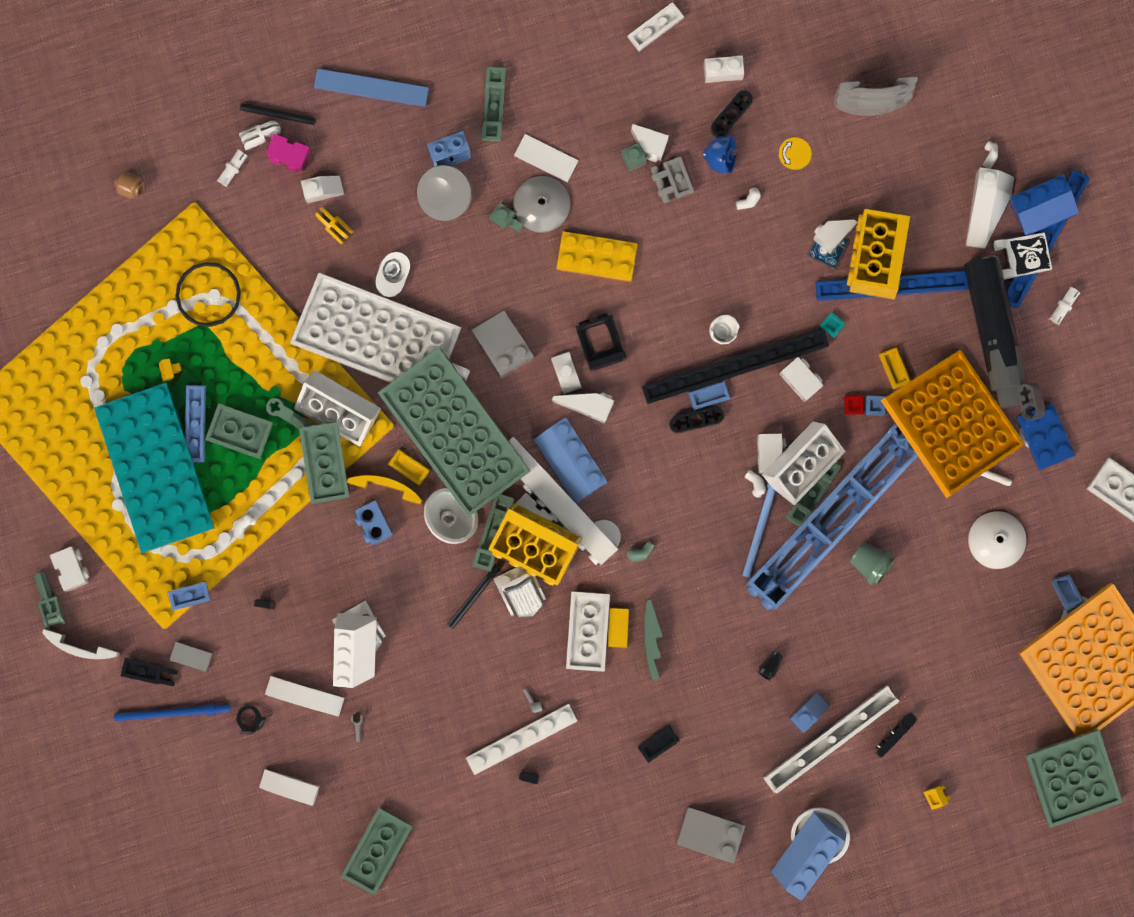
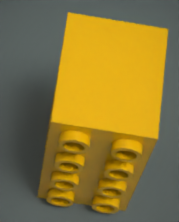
(885, 236)
(541, 533)

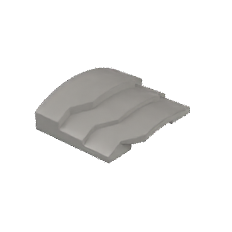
(874, 101)

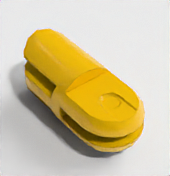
(333, 224)

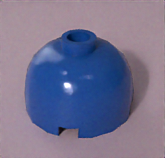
(720, 154)

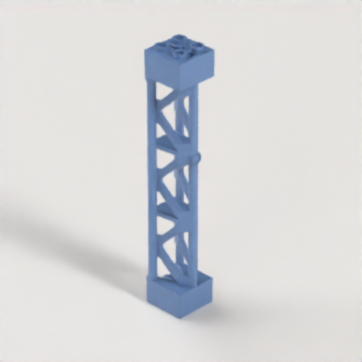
(770, 584)

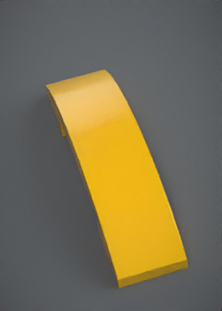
(362, 481)

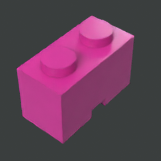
(291, 155)

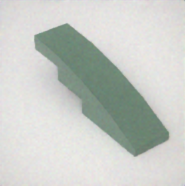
(651, 632)

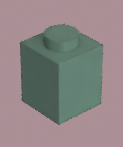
(633, 157)

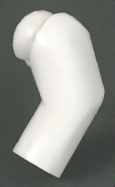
(750, 201)

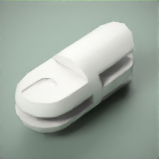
(259, 134)

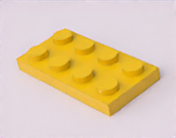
(596, 256)

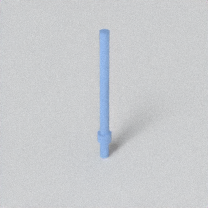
(759, 531)

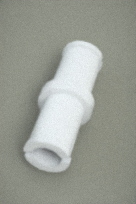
(232, 168)
(1064, 306)

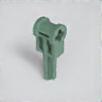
(287, 414)
(49, 606)

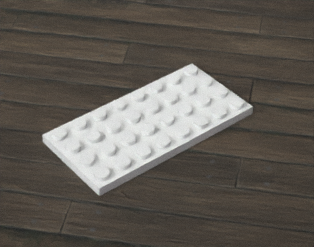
(368, 330)

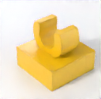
(167, 370)
(936, 797)

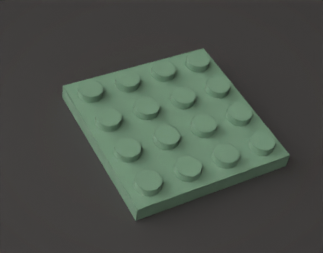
(1073, 778)

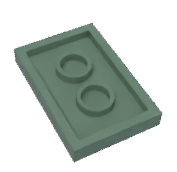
(239, 431)

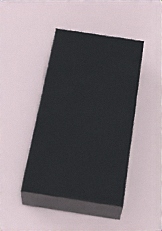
(658, 744)

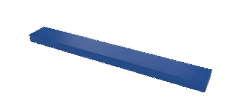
(907, 285)
(1020, 285)

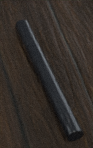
(277, 114)
(473, 597)

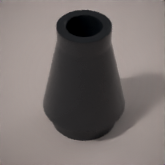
(770, 666)

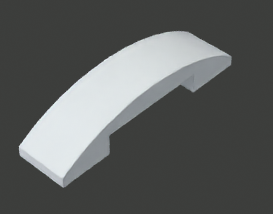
(58, 639)
(304, 696)

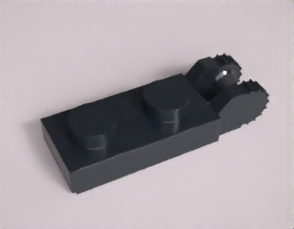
(146, 671)
(896, 734)

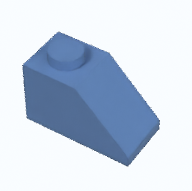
(809, 713)

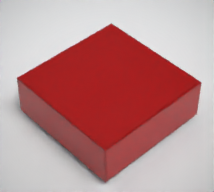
(854, 405)

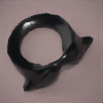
(245, 729)

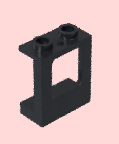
(605, 358)

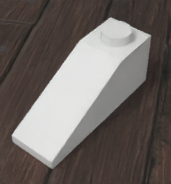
(590, 405)

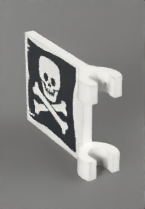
(1025, 255)

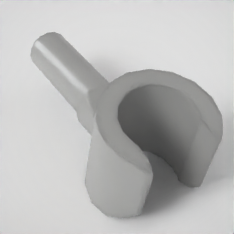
(535, 707)
(357, 728)

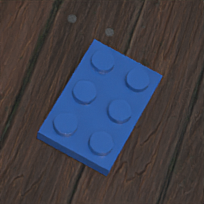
(1046, 438)

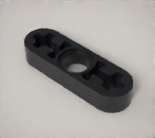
(718, 121)
(709, 411)

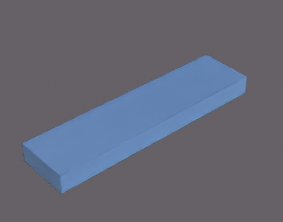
(196, 421)

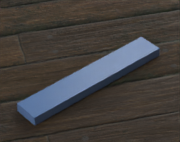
(371, 87)

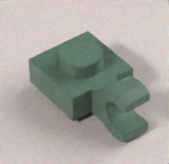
(504, 217)

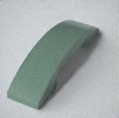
(493, 104)
(808, 502)
(499, 508)

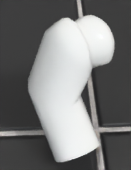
(992, 156)
(758, 482)
(242, 523)

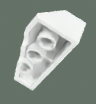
(989, 201)

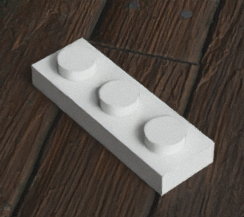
(655, 27)

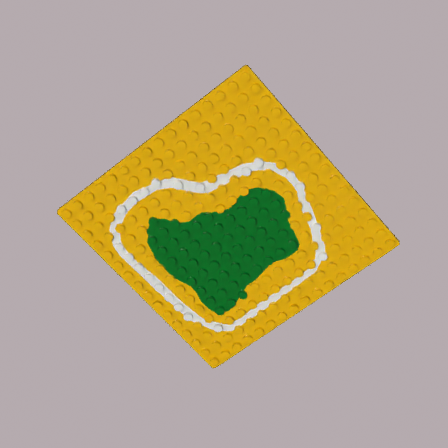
(114, 348)

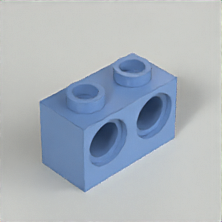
(377, 521)

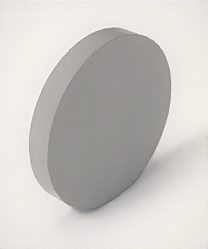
(444, 192)

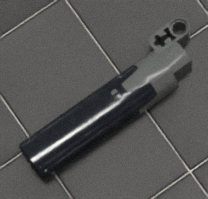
(999, 337)

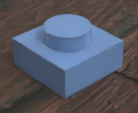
(874, 406)

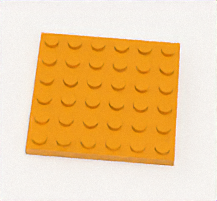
(953, 423)
(1087, 662)

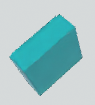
(832, 325)

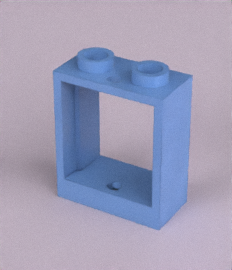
(450, 146)

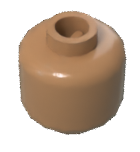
(129, 185)

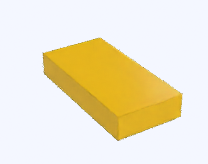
(894, 368)
(409, 467)
(618, 627)

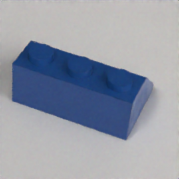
(1044, 205)

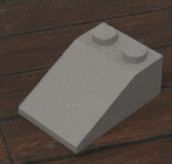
(503, 344)
(711, 835)

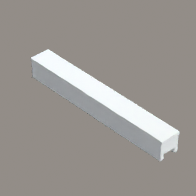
(831, 739)

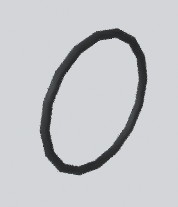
(213, 265)

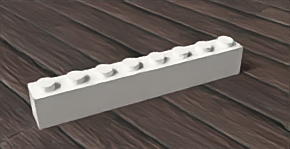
(564, 508)

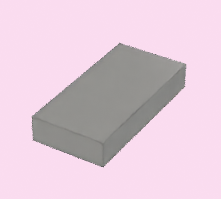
(191, 656)

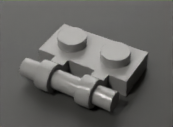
(677, 177)

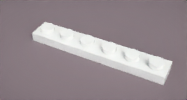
(521, 739)

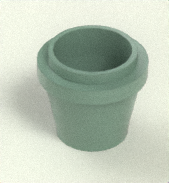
(872, 562)

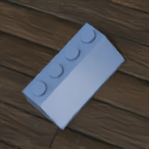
(570, 460)
(808, 855)

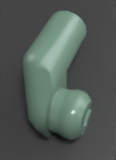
(641, 554)

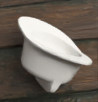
(392, 274)

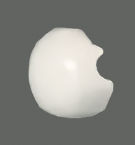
(723, 329)

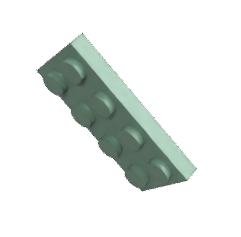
(323, 462)
(376, 851)

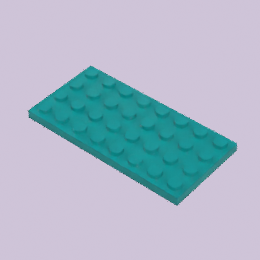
(154, 468)

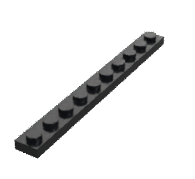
(735, 366)

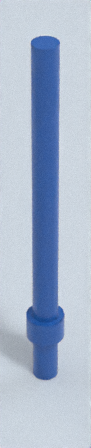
(209, 709)

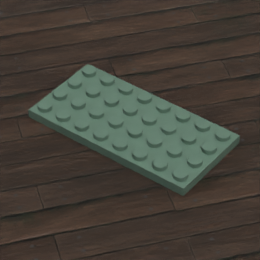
(454, 431)

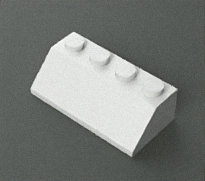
(330, 402)
(804, 462)
(354, 649)

